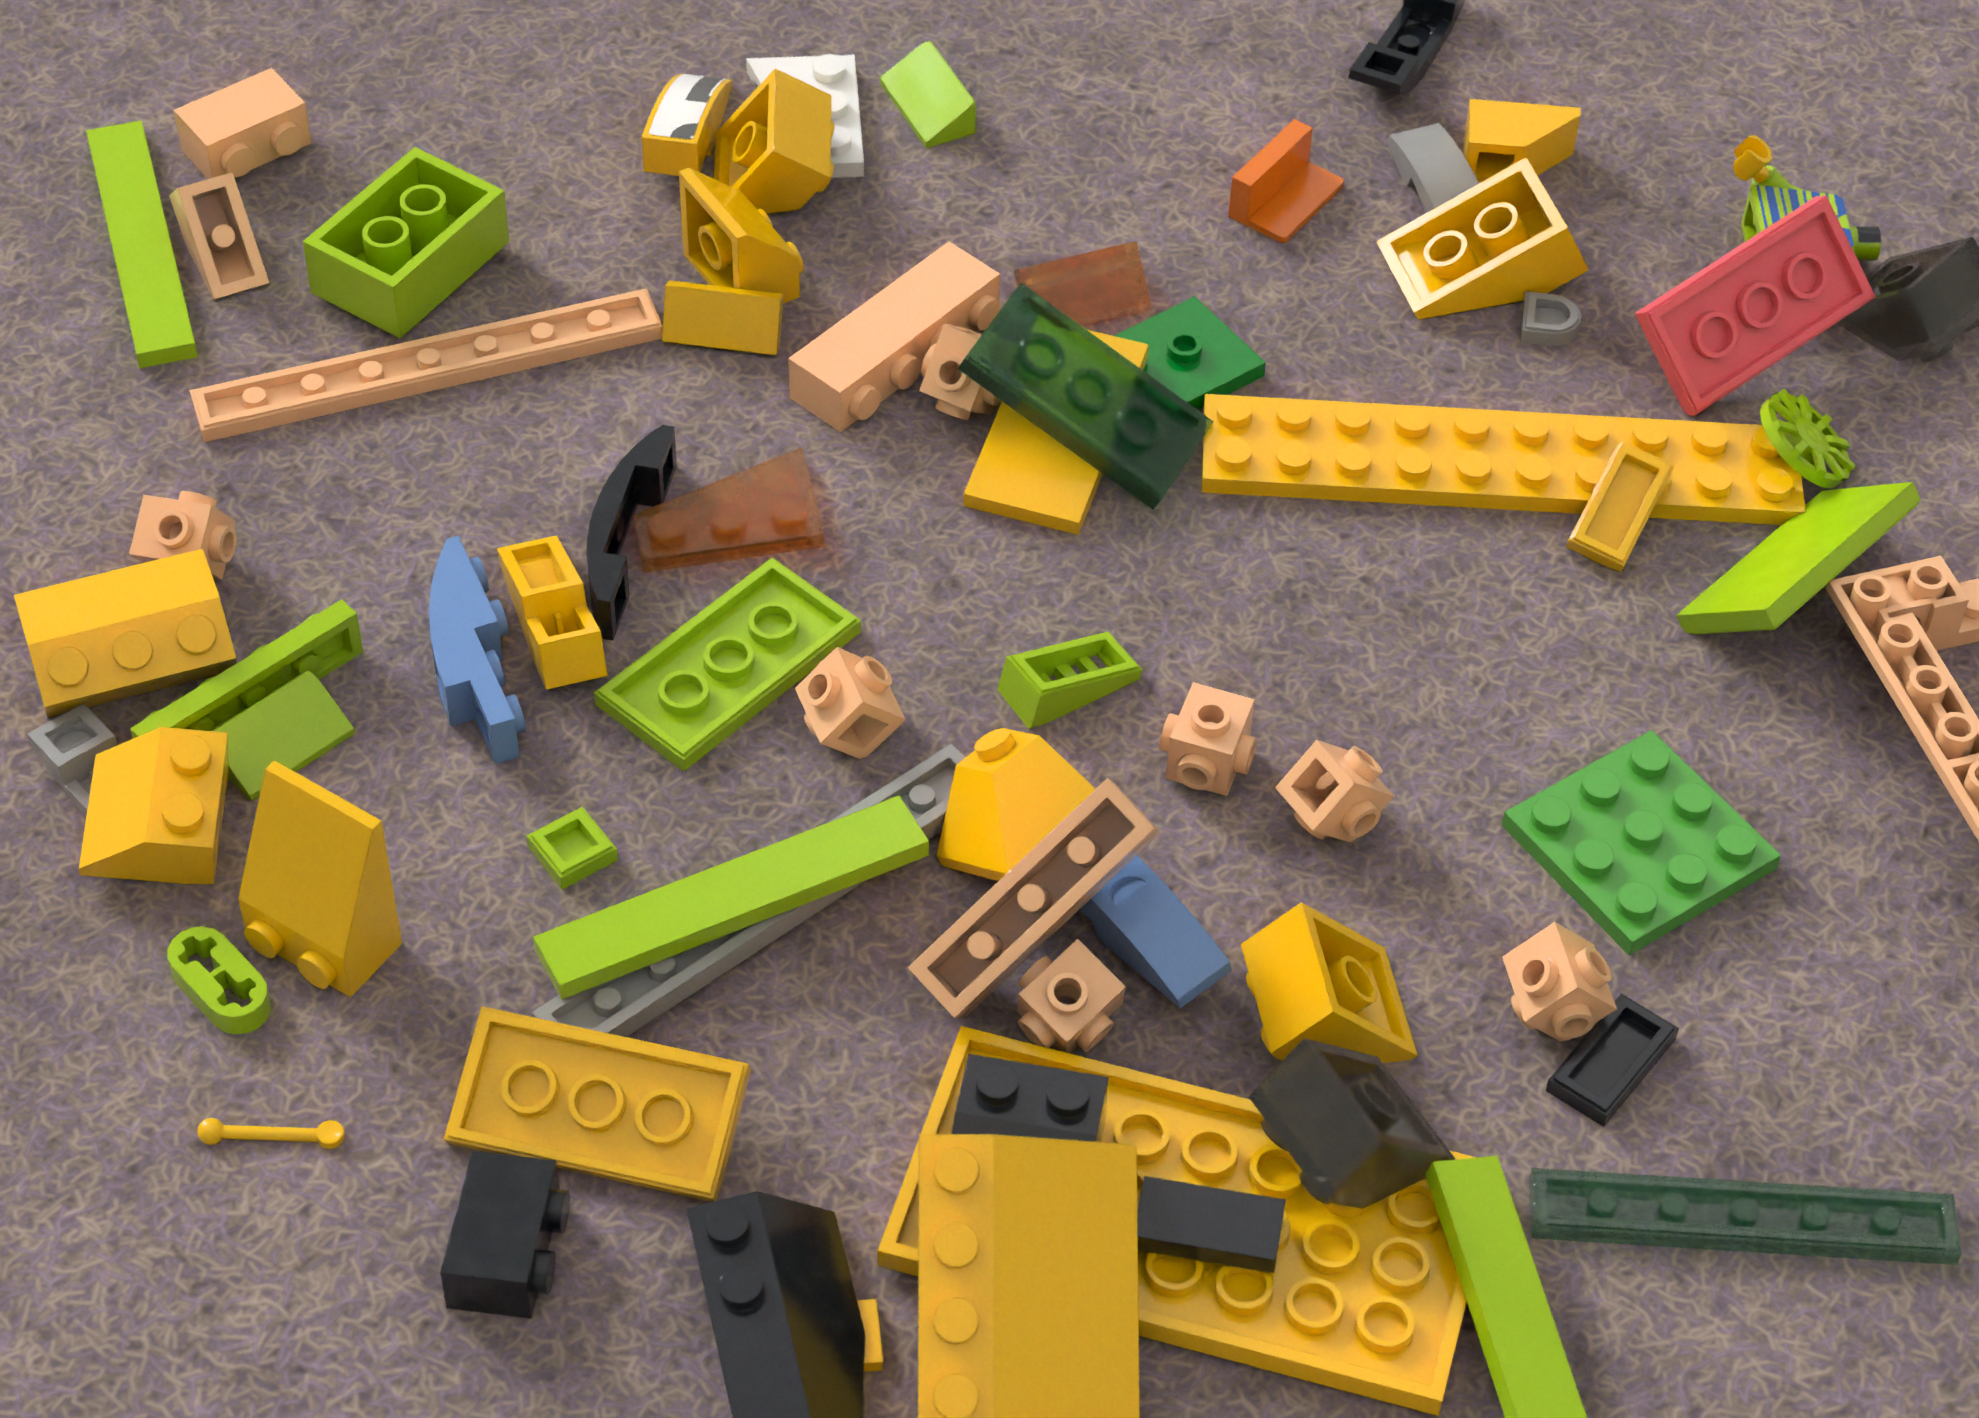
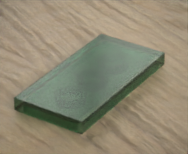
(1086, 395)

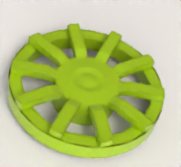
(1806, 439)

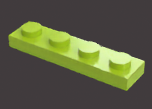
(316, 646)

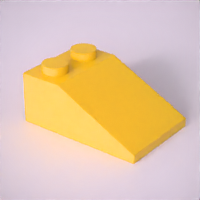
(1484, 247)
(318, 883)

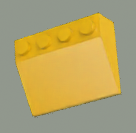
(1027, 1278)

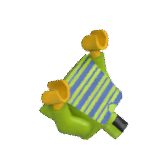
(1774, 198)

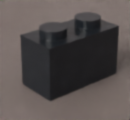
(503, 1235)

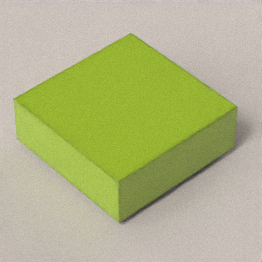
(572, 848)

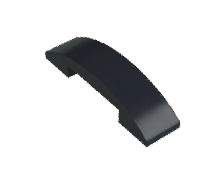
(1407, 45)
(638, 479)

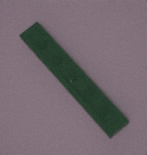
(1744, 1216)

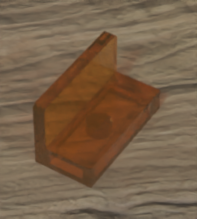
(1092, 283)

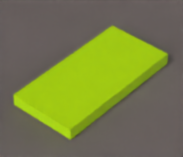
(1798, 559)
(727, 663)

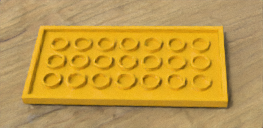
(1354, 1291)

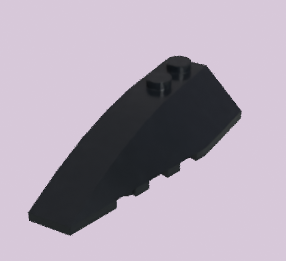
(781, 1307)

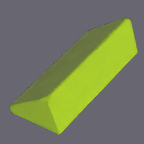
(930, 96)
(287, 727)

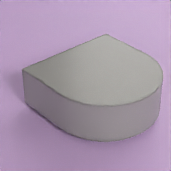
(1549, 319)

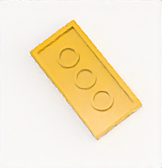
(1032, 474)
(598, 1103)

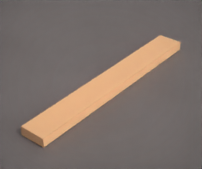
(425, 365)

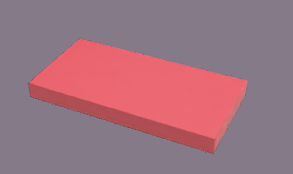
(1755, 305)

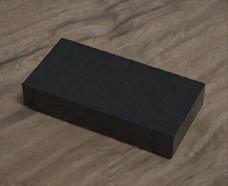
(1612, 1060)
(1209, 1224)

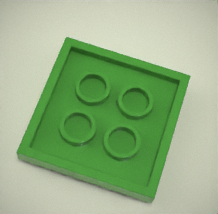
(1640, 841)

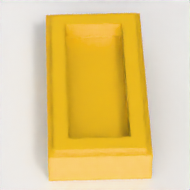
(722, 317)
(1620, 506)

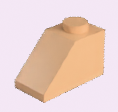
(219, 235)

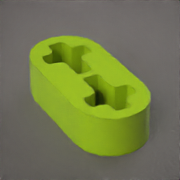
(230, 971)

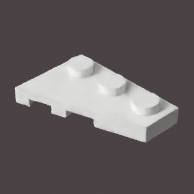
(838, 78)

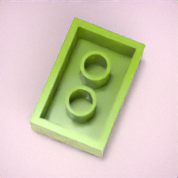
(406, 242)

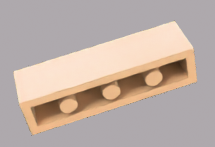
(887, 337)
(1034, 899)

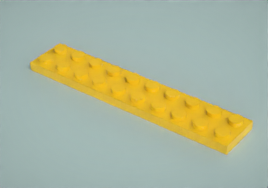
(1486, 458)

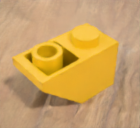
(1508, 132)

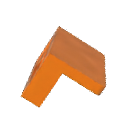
(1281, 187)

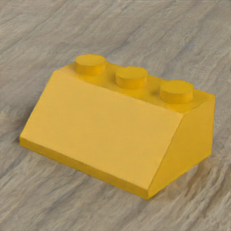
(125, 632)

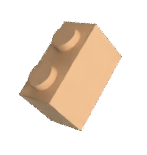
(243, 125)

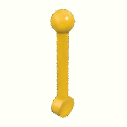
(328, 1134)

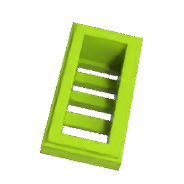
(1040, 700)

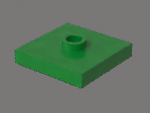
(1195, 353)

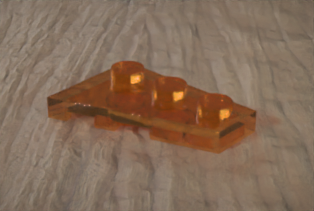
(734, 518)

